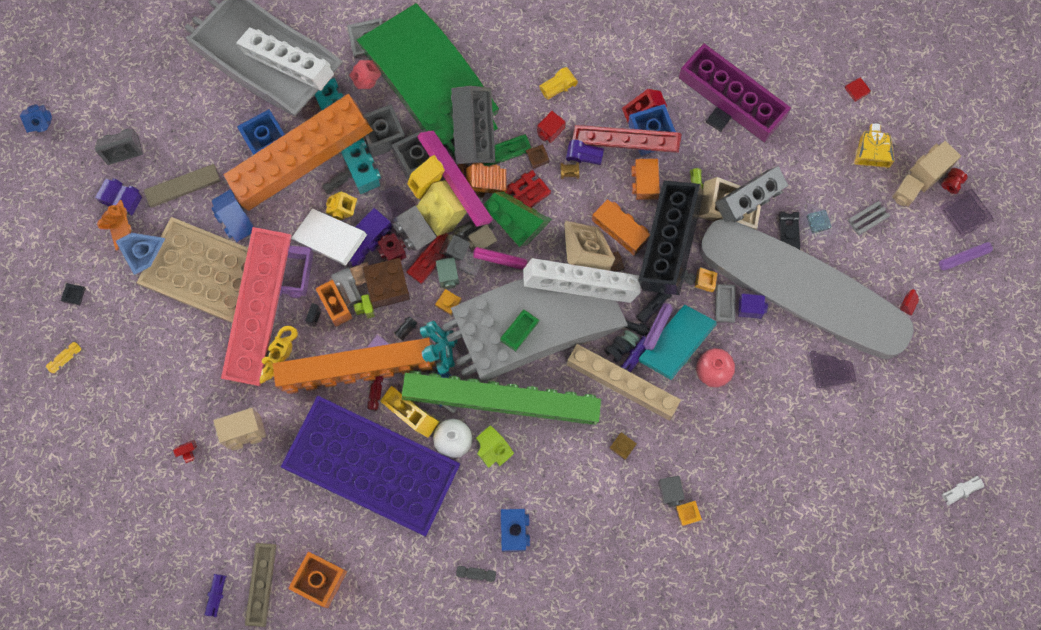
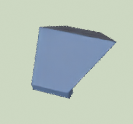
(139, 250)

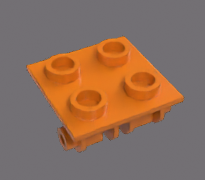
(116, 221)

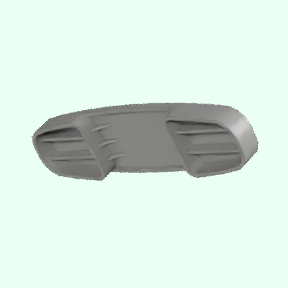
(807, 288)

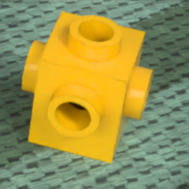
(341, 205)

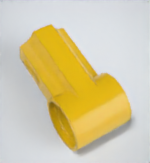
(560, 82)

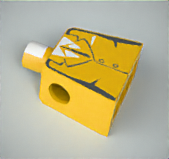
(875, 148)

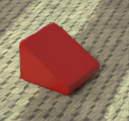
(910, 302)

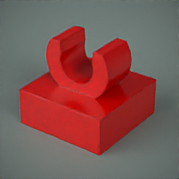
(186, 450)

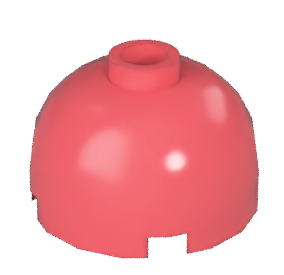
(715, 367)

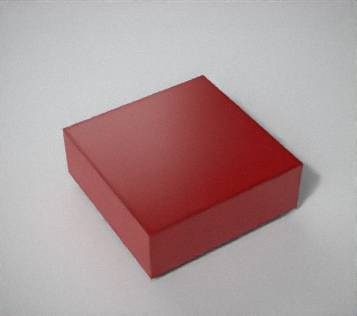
(857, 89)

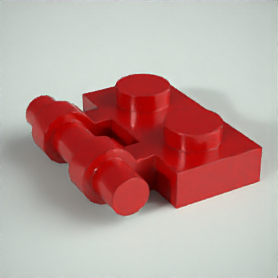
(533, 193)

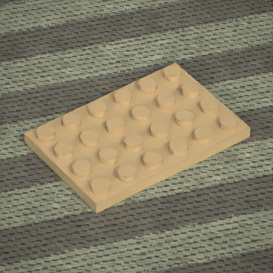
(197, 269)

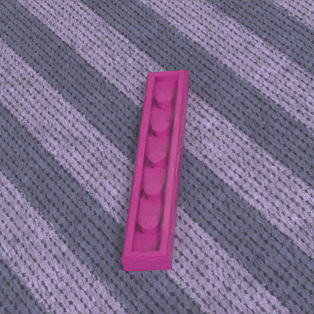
(456, 179)

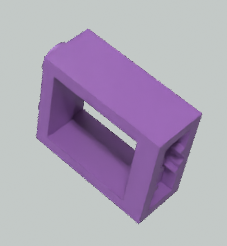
(300, 253)

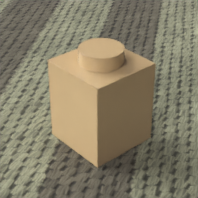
(907, 191)

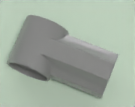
(346, 284)

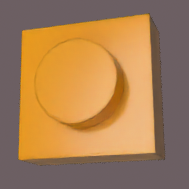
(706, 279)
(447, 301)
(688, 513)

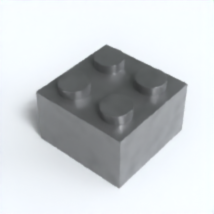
(413, 228)

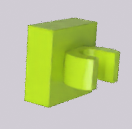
(364, 307)

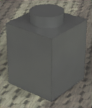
(454, 247)
(671, 491)

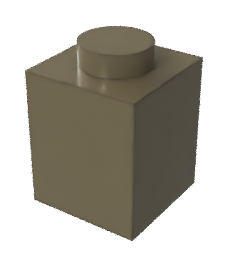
(481, 238)

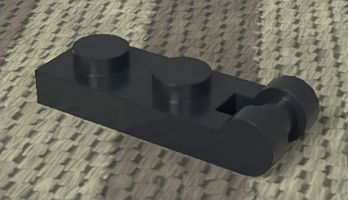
(789, 233)

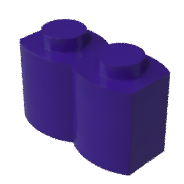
(113, 191)

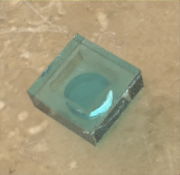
(819, 221)

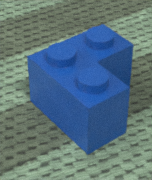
(231, 213)

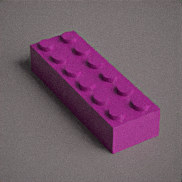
(734, 92)

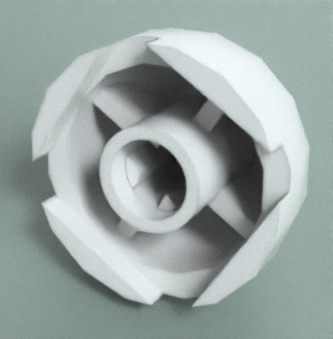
(452, 438)

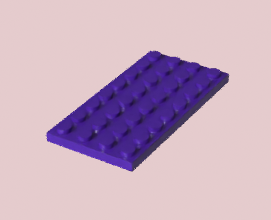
(370, 465)

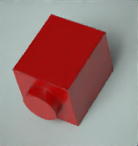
(550, 127)

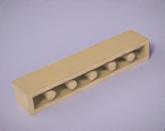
(623, 382)

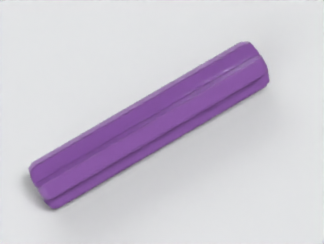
(965, 256)
(657, 326)

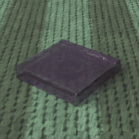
(966, 213)

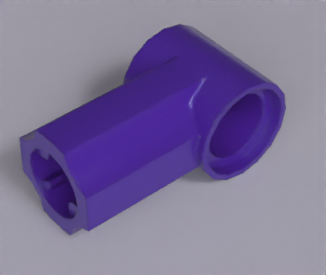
(580, 152)

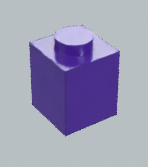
(752, 306)

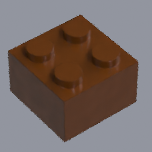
(386, 283)

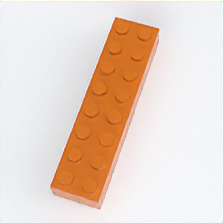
(297, 152)
(352, 366)

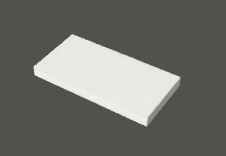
(329, 236)

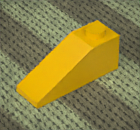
(409, 412)

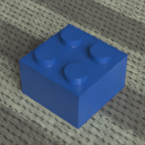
(651, 119)
(260, 131)

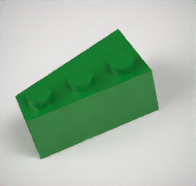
(516, 218)

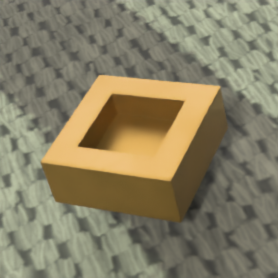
(623, 446)

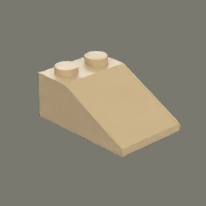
(716, 189)
(587, 246)

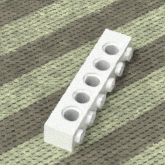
(285, 58)
(581, 280)

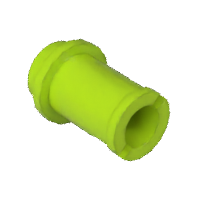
(696, 177)

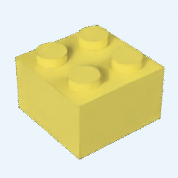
(441, 208)

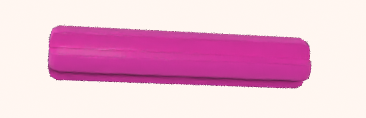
(499, 258)

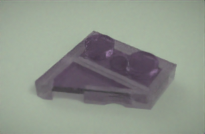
(831, 371)

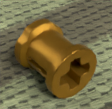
(569, 170)

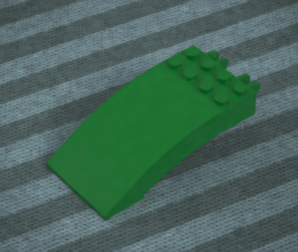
(421, 69)

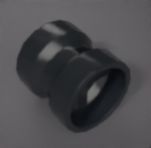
(617, 348)

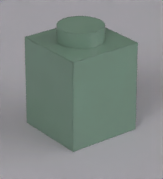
(447, 273)

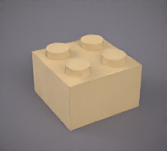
(935, 164)
(240, 429)

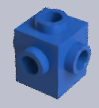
(36, 118)

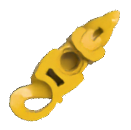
(279, 351)

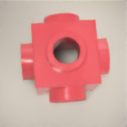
(365, 74)

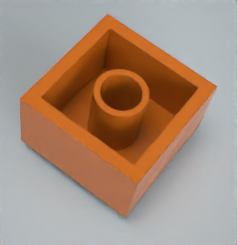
(317, 580)

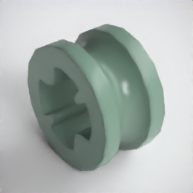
(630, 338)

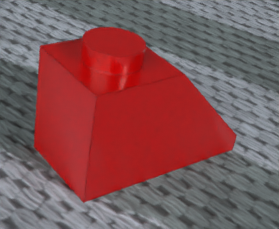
(646, 100)

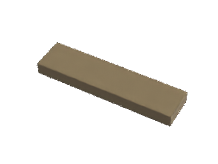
(182, 185)
(260, 585)

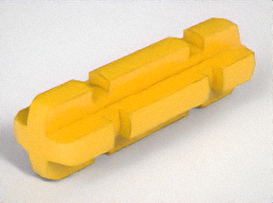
(63, 357)

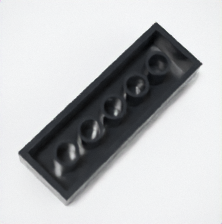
(671, 237)

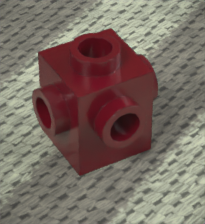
(391, 247)

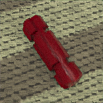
(375, 393)

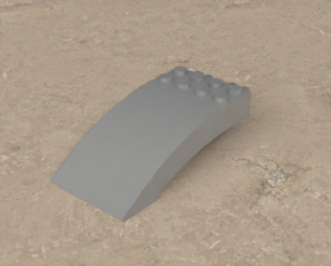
(217, 39)
(563, 323)

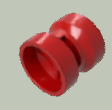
(955, 179)

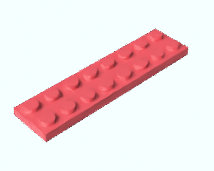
(256, 306)

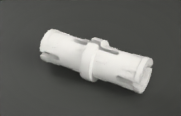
(963, 490)

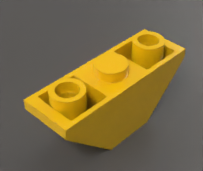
(425, 176)

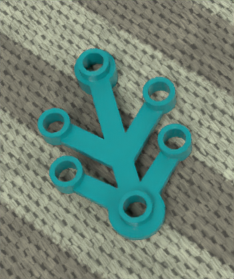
(442, 345)

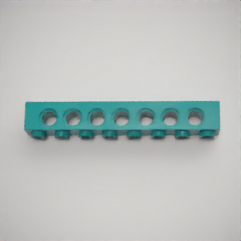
(364, 181)

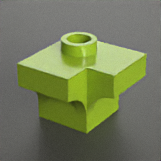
(493, 447)

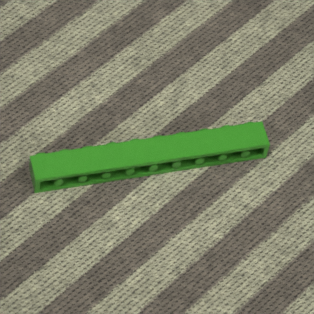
(500, 398)

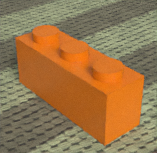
(621, 226)

